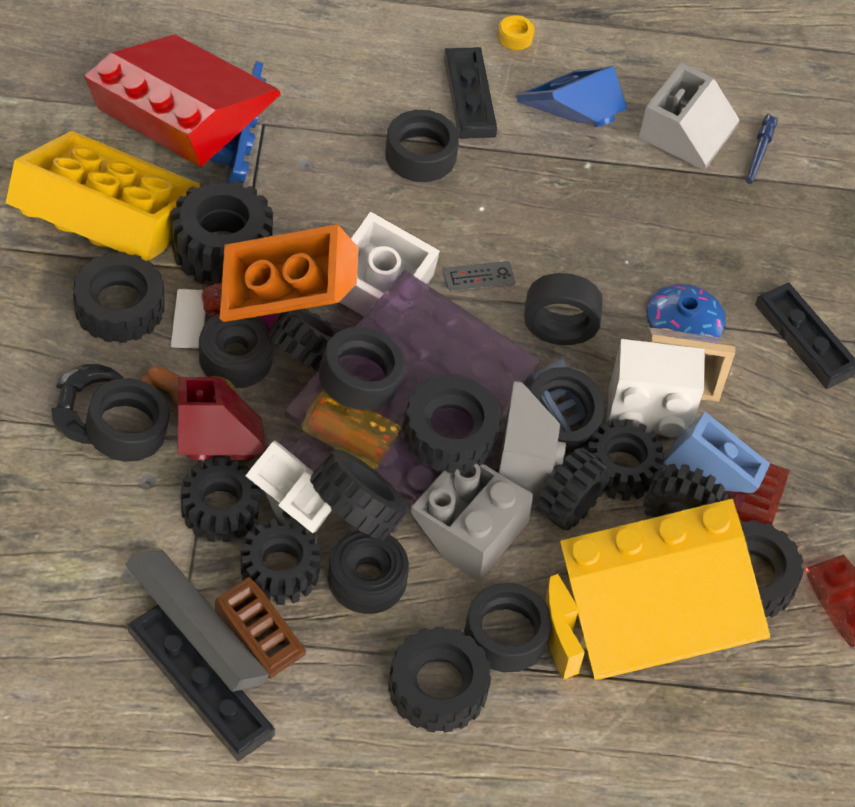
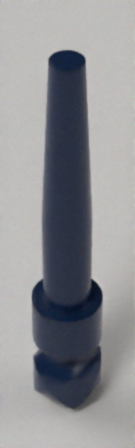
(764, 137)

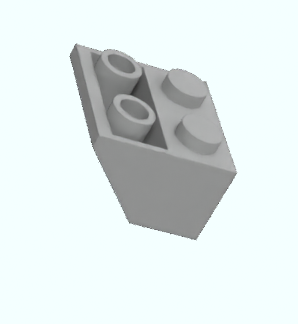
(689, 117)
(473, 517)

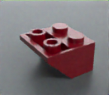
(216, 421)

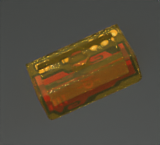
(352, 430)

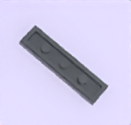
(197, 620)

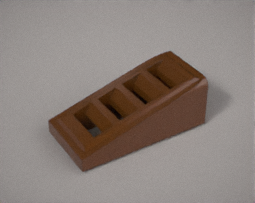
(243, 604)

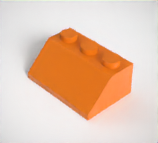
(287, 272)

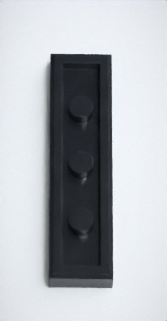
(227, 713)

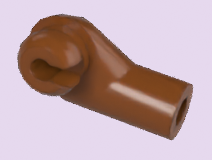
(163, 379)

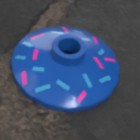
(686, 310)

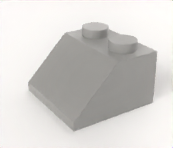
(530, 443)

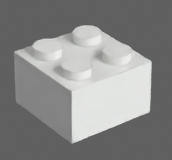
(382, 257)
(656, 386)

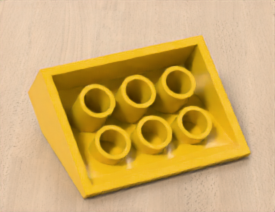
(98, 194)
(664, 589)

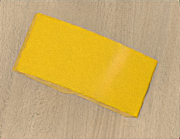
(562, 642)

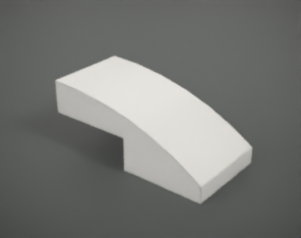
(289, 483)

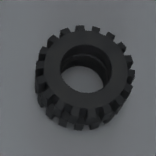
(214, 209)

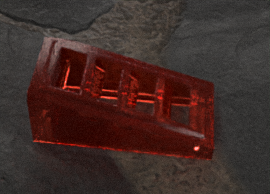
(747, 513)

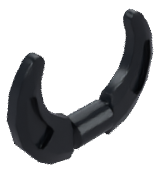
(70, 383)

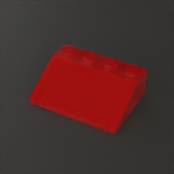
(179, 95)

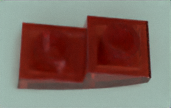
(835, 589)

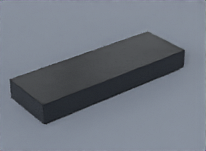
(470, 93)
(807, 335)

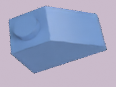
(718, 453)

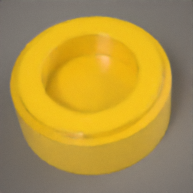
(516, 32)

